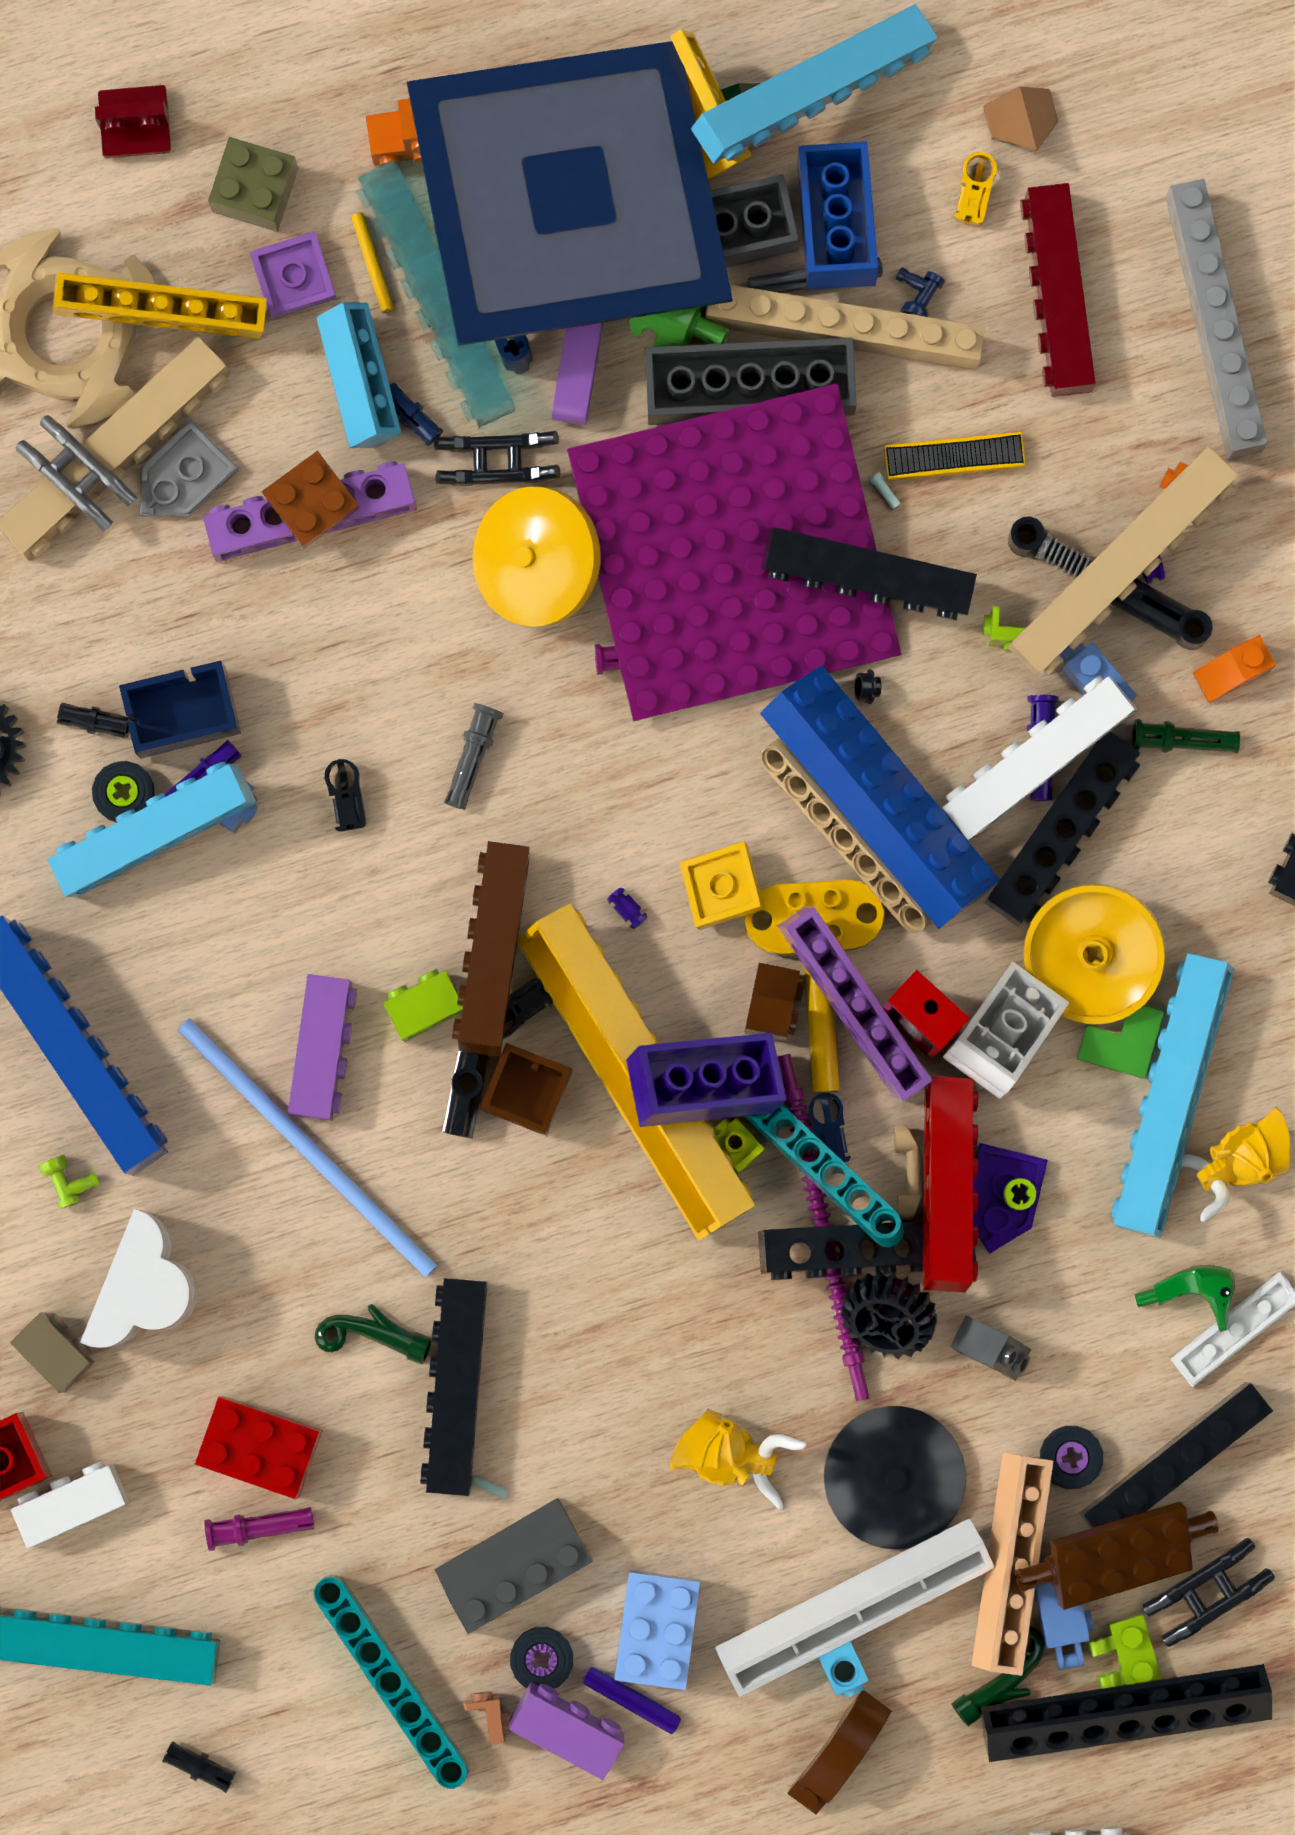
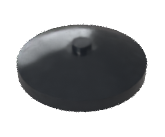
(894, 1477)

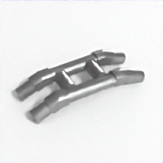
(77, 493)

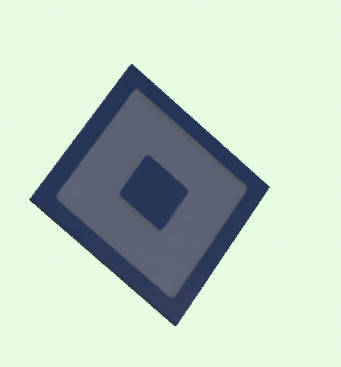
(568, 192)

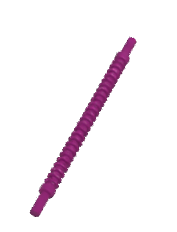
(853, 1357)

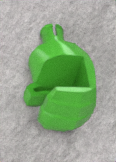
(680, 327)

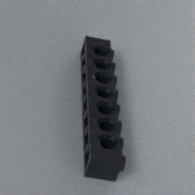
(1127, 1713)

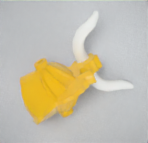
(1243, 1158)
(724, 1452)

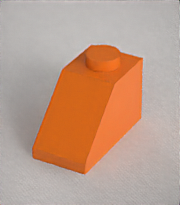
(1234, 668)

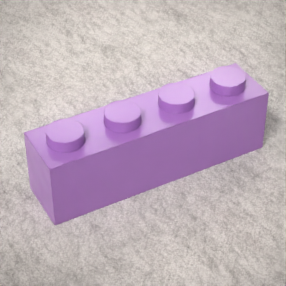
(321, 1047)

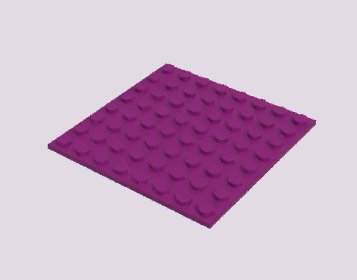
(685, 540)

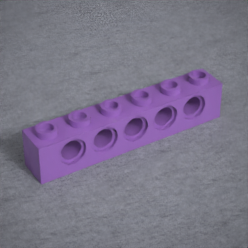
(261, 535)
(854, 1003)

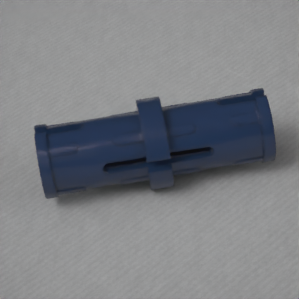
(413, 416)

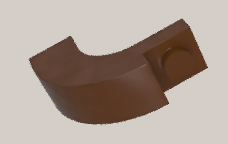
(840, 1753)

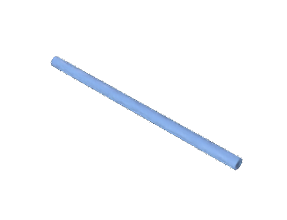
(307, 1147)

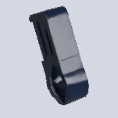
(830, 1132)

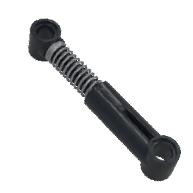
(1143, 602)

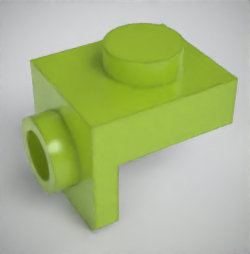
(998, 634)

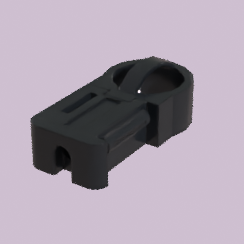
(348, 801)
(526, 1003)

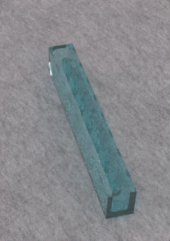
(420, 262)

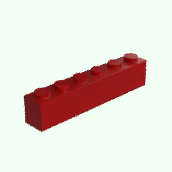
(949, 1185)

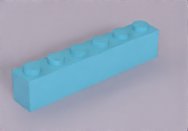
(151, 830)

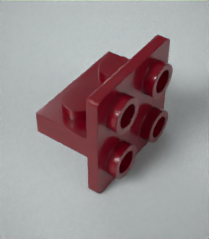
(133, 121)

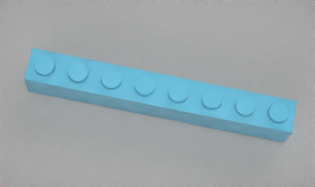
(813, 84)
(1173, 1095)

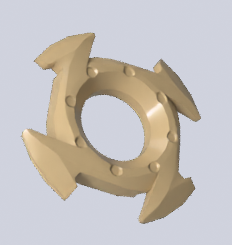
(90, 380)

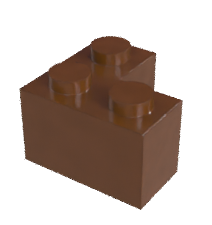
(774, 1002)

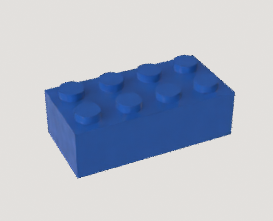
(837, 215)

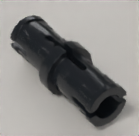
(93, 720)
(199, 1767)

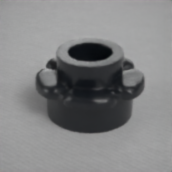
(867, 686)

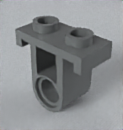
(991, 1348)

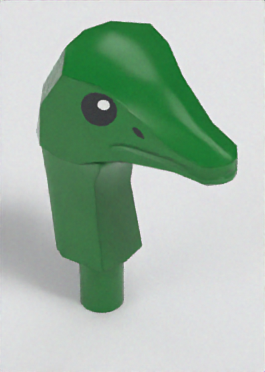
(1208, 1281)

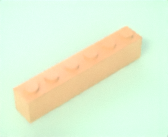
(1012, 1546)

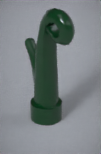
(381, 1331)
(1001, 1687)

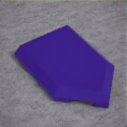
(994, 1218)

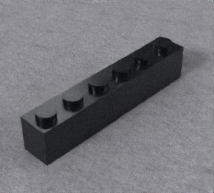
(868, 572)
(456, 1387)
(1180, 1457)

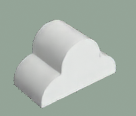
(1006, 1030)
(141, 1287)

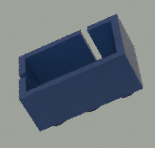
(180, 712)

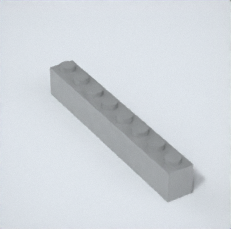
(1216, 319)

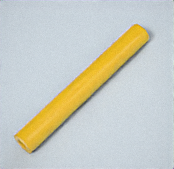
(372, 262)

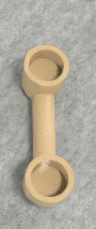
(906, 1143)

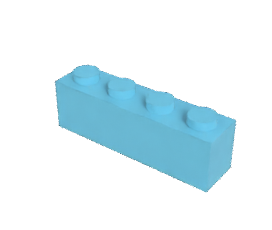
(358, 375)

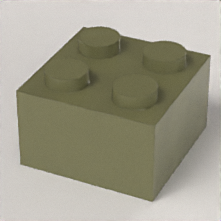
(253, 184)

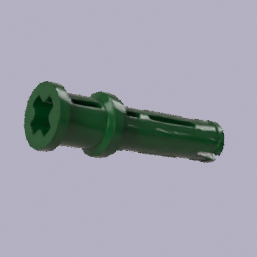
(1166, 740)

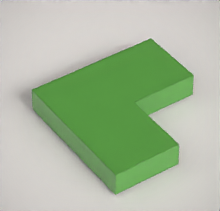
(1125, 1052)

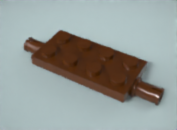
(1119, 1555)

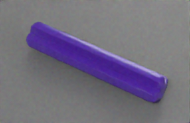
(632, 1700)

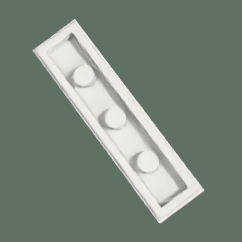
(1244, 1324)

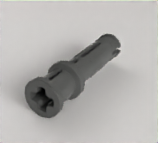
(477, 741)

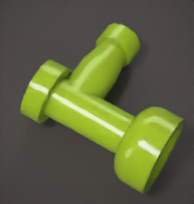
(66, 1191)

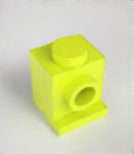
(750, 1146)

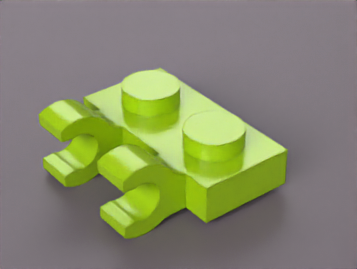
(1133, 1651)

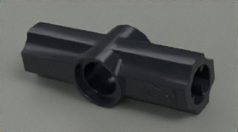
(464, 1107)

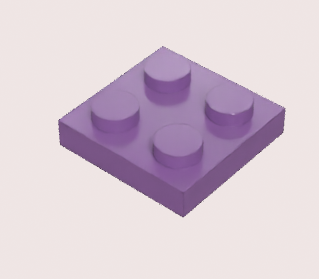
(293, 275)

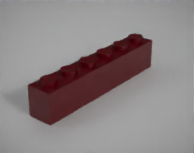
(1058, 289)

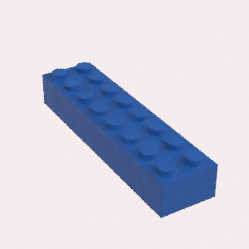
(879, 796)
(75, 1054)

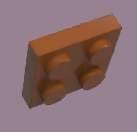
(310, 499)

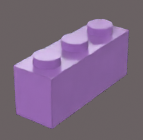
(567, 1730)

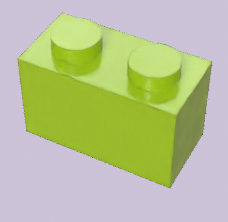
(423, 1005)

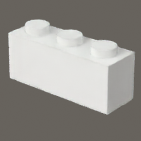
(69, 1504)

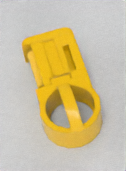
(975, 194)

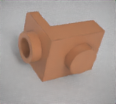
(497, 1720)

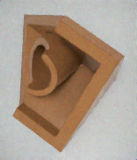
(1022, 117)

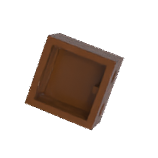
(526, 1089)

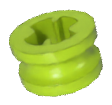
(1030, 1192)

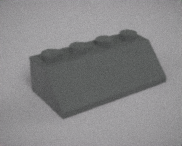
(513, 1565)

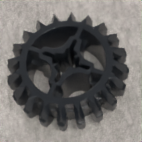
(890, 1306)

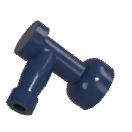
(926, 286)

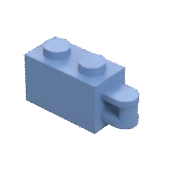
(1088, 663)
(1062, 1626)

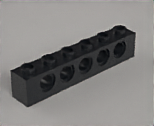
(1107, 751)
(776, 1245)

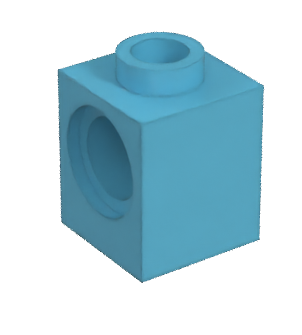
(852, 1685)

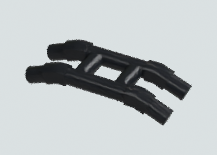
(480, 445)
(1187, 1587)

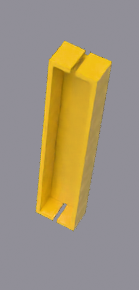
(608, 1032)

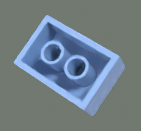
(657, 1630)

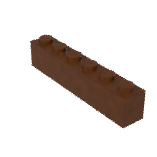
(493, 948)

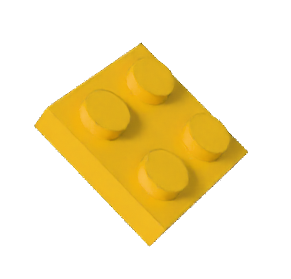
(721, 885)

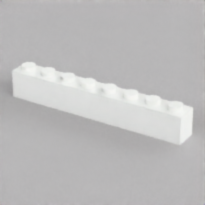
(854, 1607)

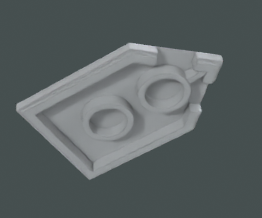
(183, 474)

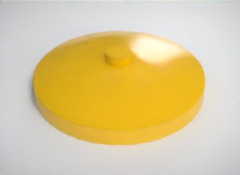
(536, 556)
(1096, 952)

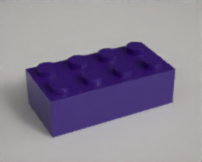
(706, 1079)

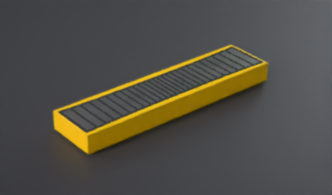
(954, 456)

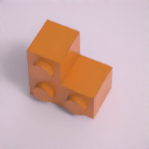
(393, 136)

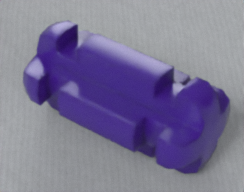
(627, 908)

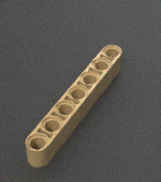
(841, 834)

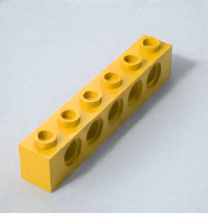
(159, 306)

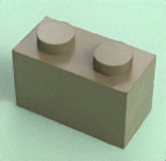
(53, 1351)

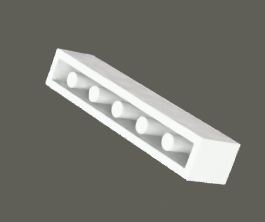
(1039, 758)

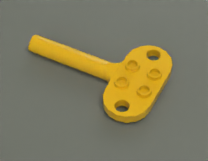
(837, 906)

